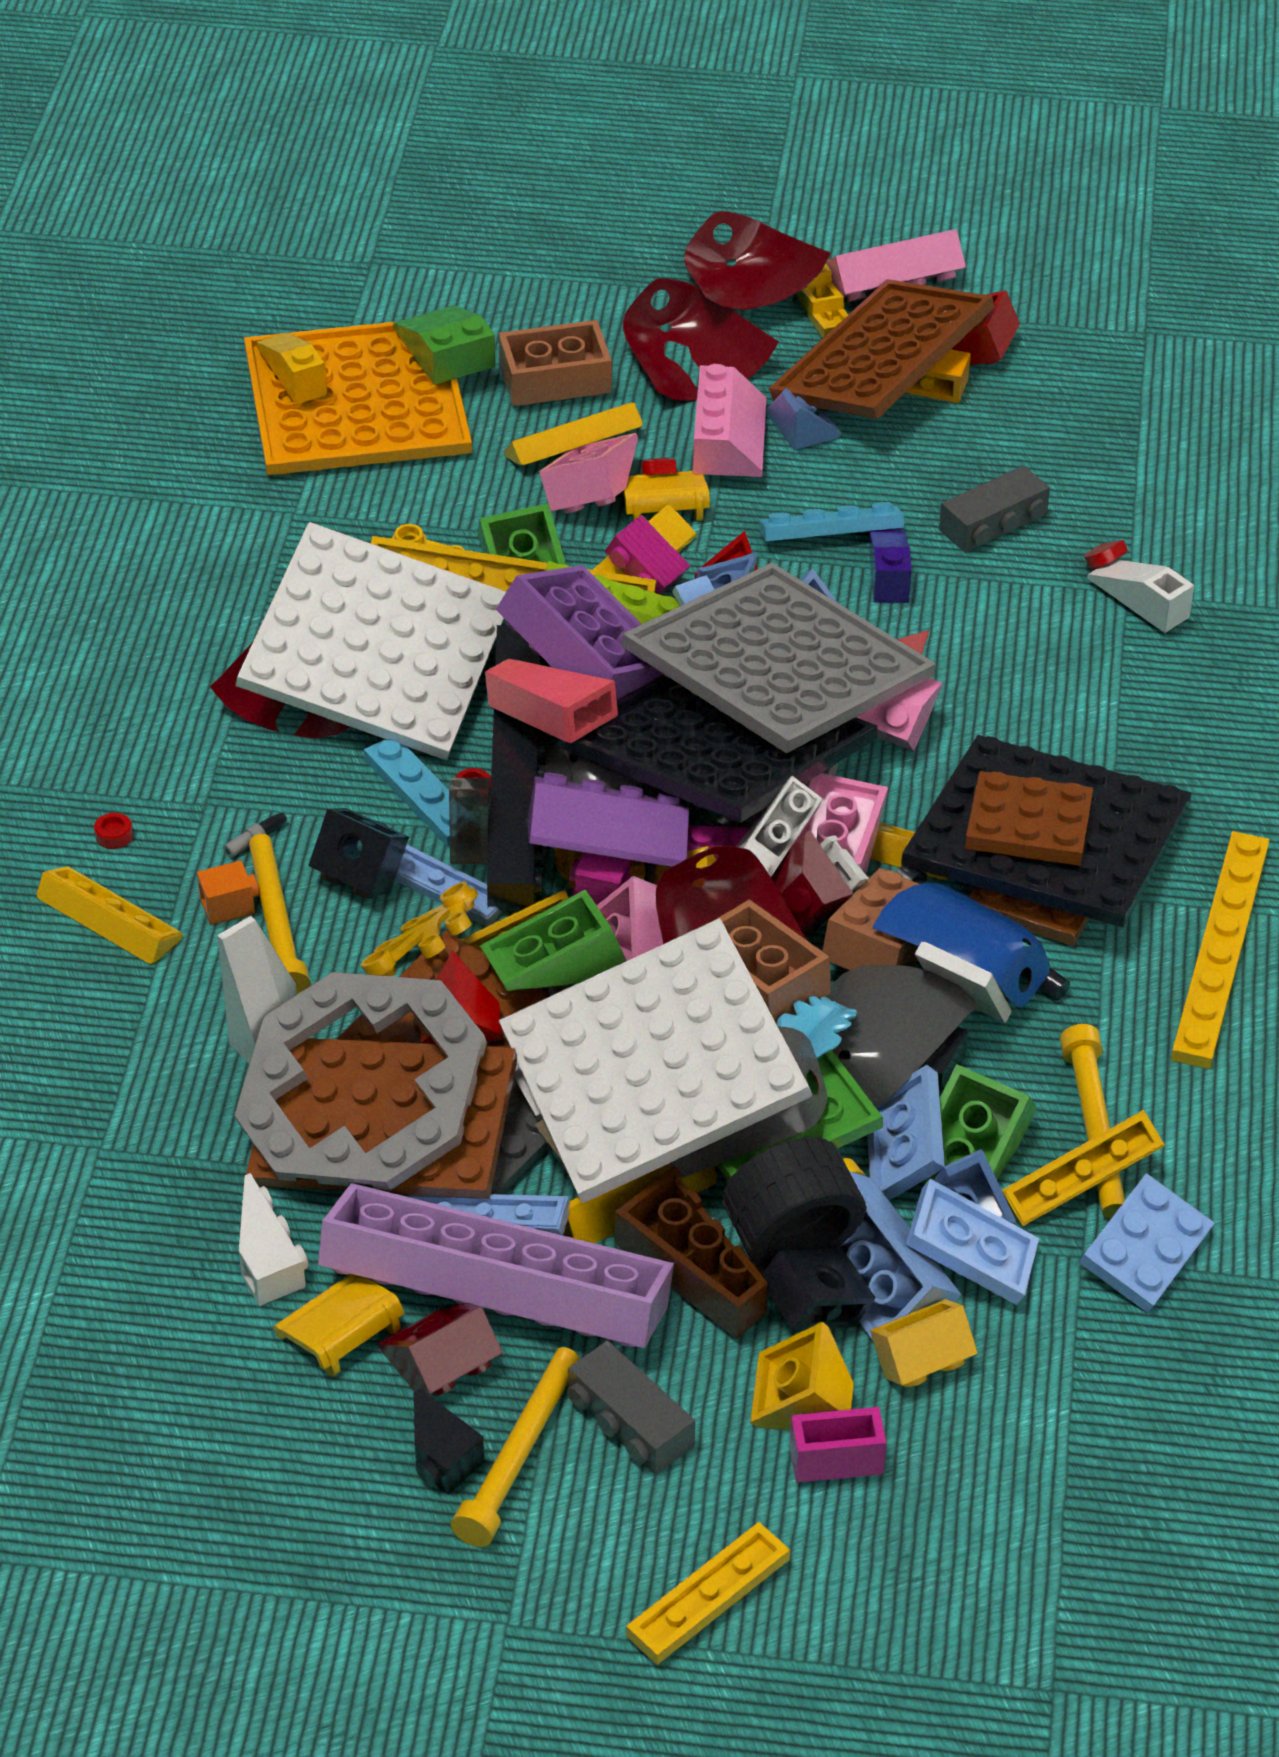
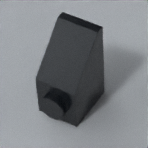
(444, 1444)

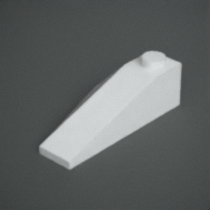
(252, 982)

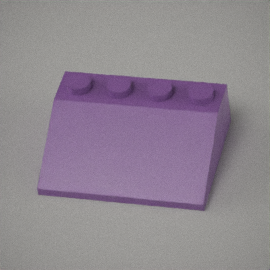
(576, 626)
(608, 820)

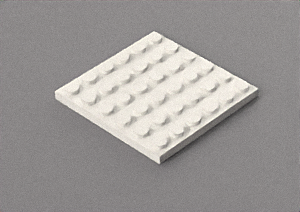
(374, 641)
(654, 1060)

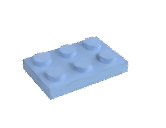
(911, 1136)
(972, 1241)
(1146, 1243)

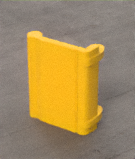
(654, 492)
(341, 1320)

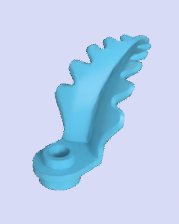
(819, 1022)

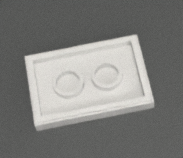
(971, 978)

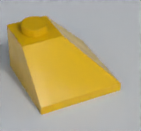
(800, 1378)

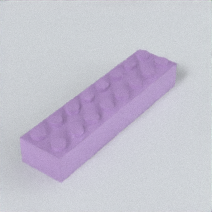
(496, 1265)

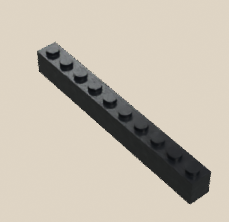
(514, 765)

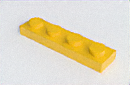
(707, 1593)

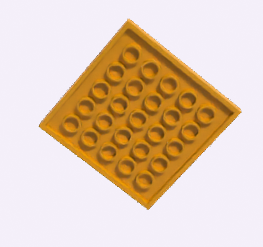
(374, 408)

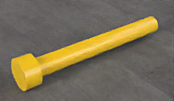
(275, 909)
(1082, 1048)
(478, 1519)

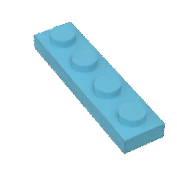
(817, 523)
(413, 784)

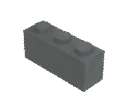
(994, 508)
(630, 1407)

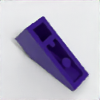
(890, 565)

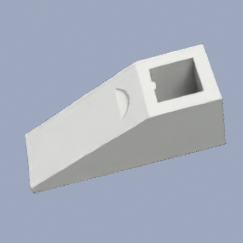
(1148, 590)
(781, 824)
(267, 1255)

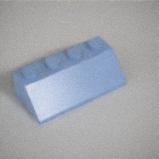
(892, 1270)

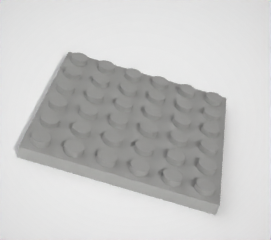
(778, 656)

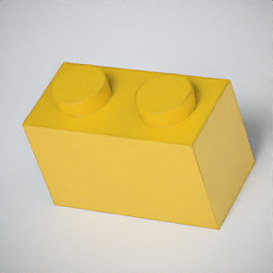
(924, 1343)

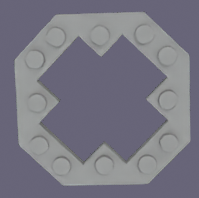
(339, 1156)

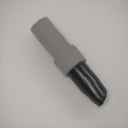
(266, 827)

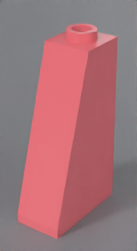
(551, 698)

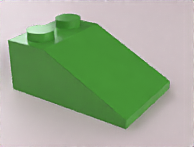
(449, 342)
(522, 535)
(555, 947)
(982, 1116)

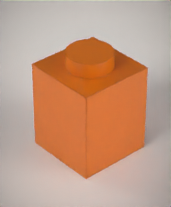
(227, 892)

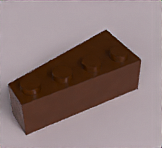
(708, 1270)

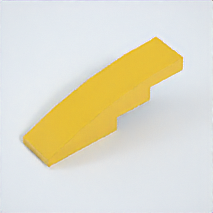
(823, 302)

